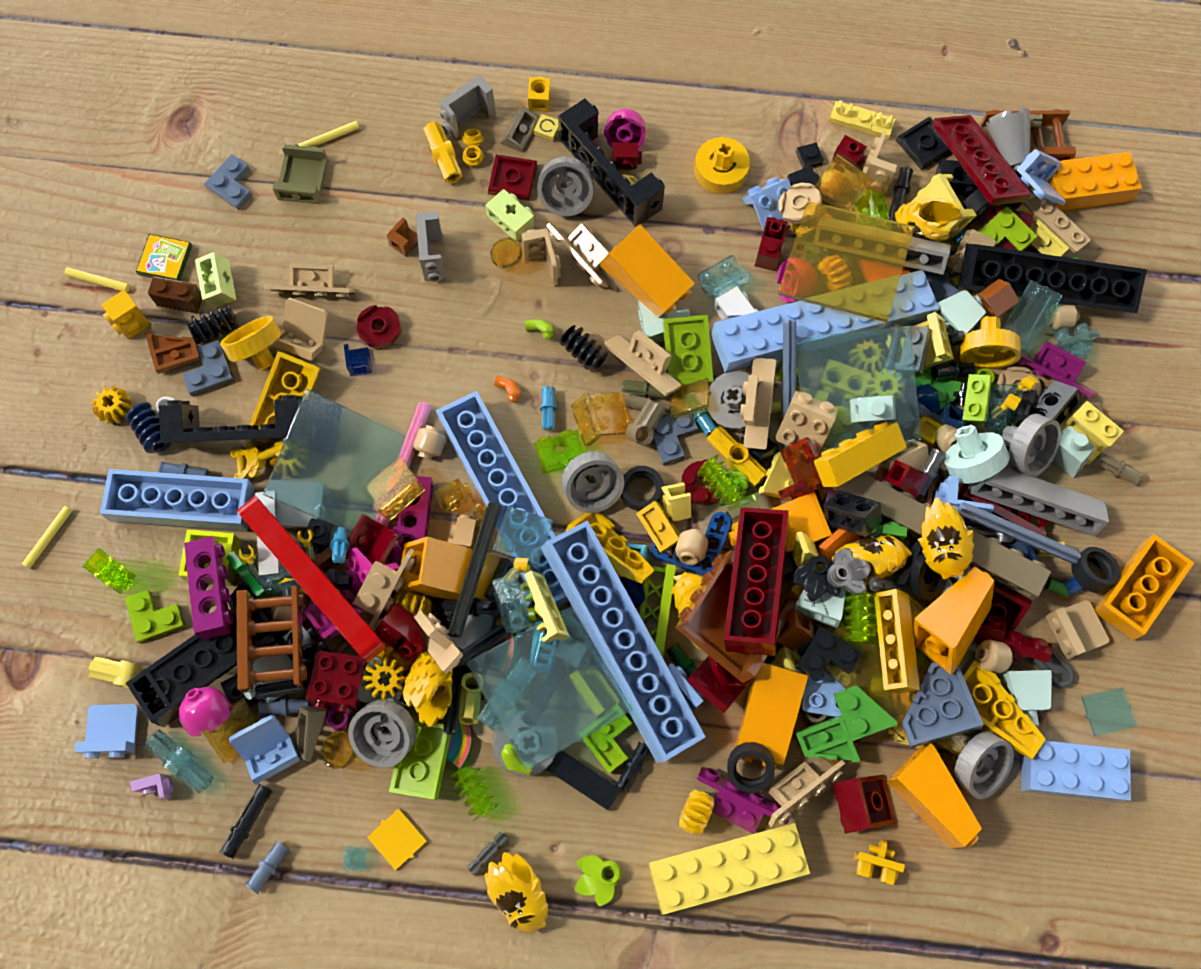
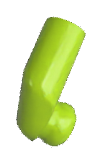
(542, 325)
(512, 760)

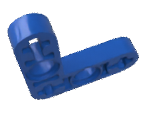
(710, 554)

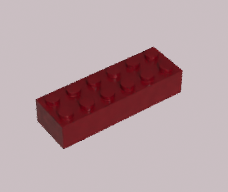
(757, 581)

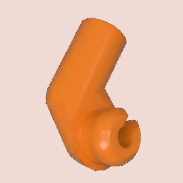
(511, 387)

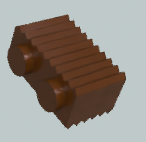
(175, 294)

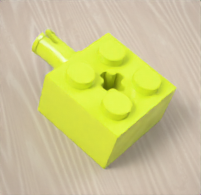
(230, 543)

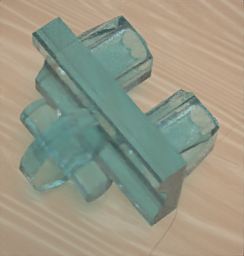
(1078, 344)

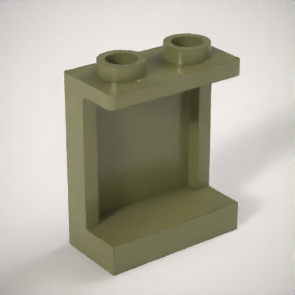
(301, 174)

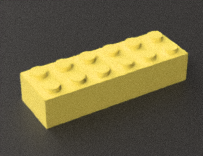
(728, 868)

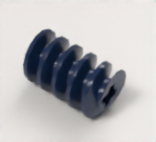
(146, 427)

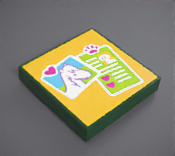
(164, 257)

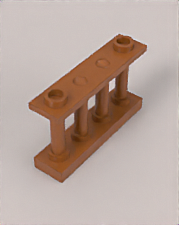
(1050, 118)
(247, 629)

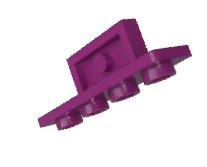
(1059, 365)
(736, 805)

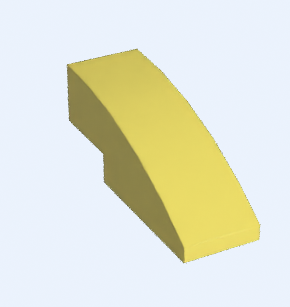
(804, 550)

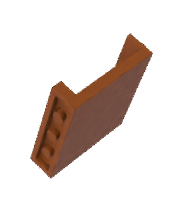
(706, 620)

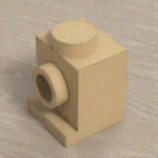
(464, 531)

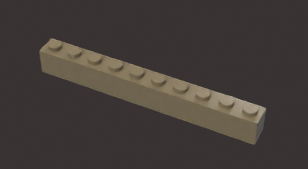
(989, 555)

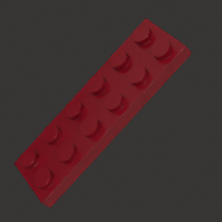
(981, 160)

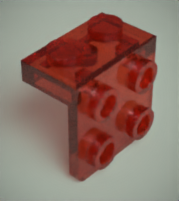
(800, 463)

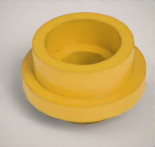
(472, 137)
(472, 151)

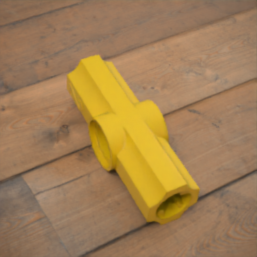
(442, 152)
(726, 446)

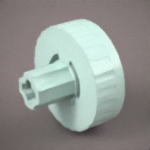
(976, 455)

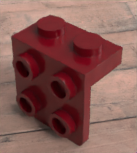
(372, 540)
(336, 682)

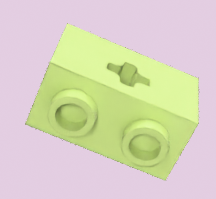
(510, 214)
(215, 279)

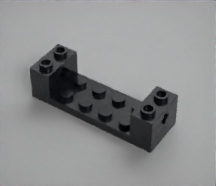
(637, 202)
(181, 423)
(191, 666)

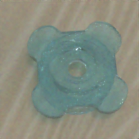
(349, 853)

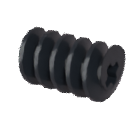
(212, 324)
(582, 349)

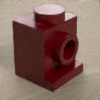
(626, 155)

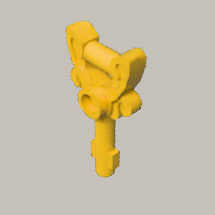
(255, 459)

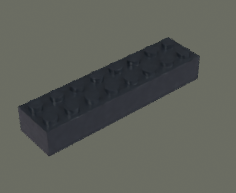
(1076, 279)

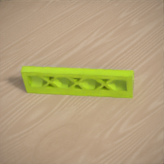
(664, 607)

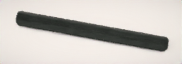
(474, 570)

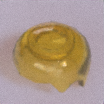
(506, 254)
(338, 750)

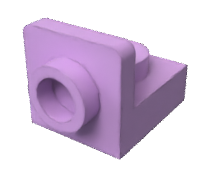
(149, 784)

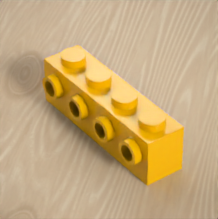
(859, 454)
(896, 642)

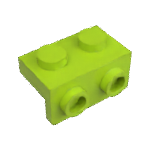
(977, 398)

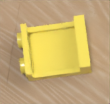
(940, 188)
(939, 346)
(1096, 426)

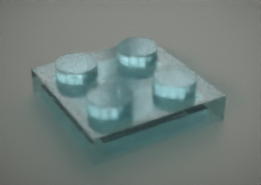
(522, 535)

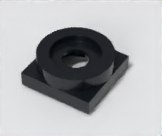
(913, 580)

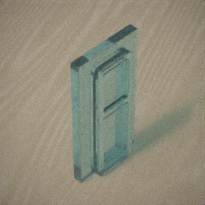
(1032, 313)

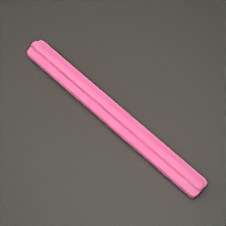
(407, 451)

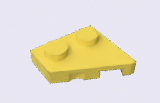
(777, 478)

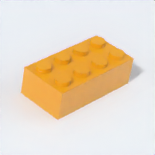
(1096, 181)
(1144, 587)

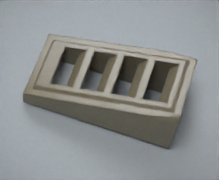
(309, 728)

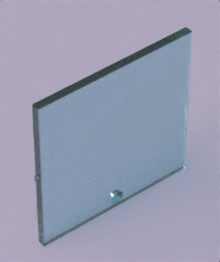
(861, 366)
(331, 461)
(548, 691)

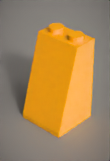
(647, 272)
(804, 516)
(442, 569)
(954, 619)
(772, 711)
(935, 797)

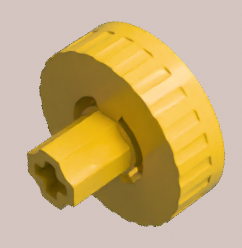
(721, 155)
(253, 342)
(990, 345)

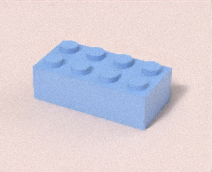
(1078, 772)

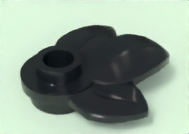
(815, 581)

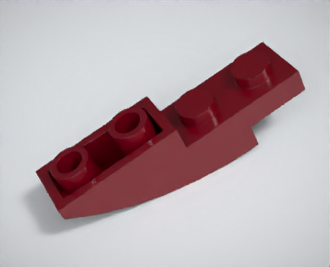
(995, 629)

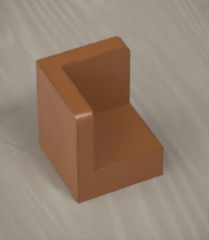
(402, 238)
(998, 297)
(325, 562)
(798, 632)

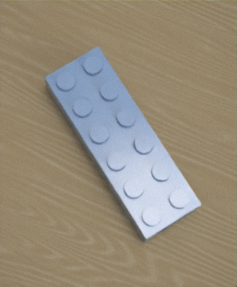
(175, 499)

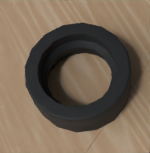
(978, 203)
(640, 471)
(1105, 562)
(743, 783)

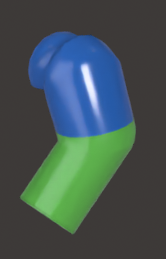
(1066, 589)

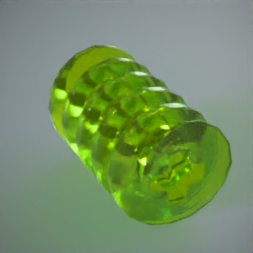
(720, 482)
(859, 617)
(474, 791)

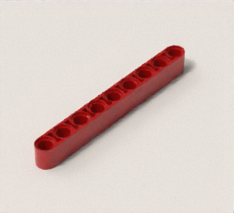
(312, 579)

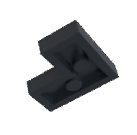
(827, 648)

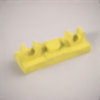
(861, 119)
(1046, 240)
(545, 607)

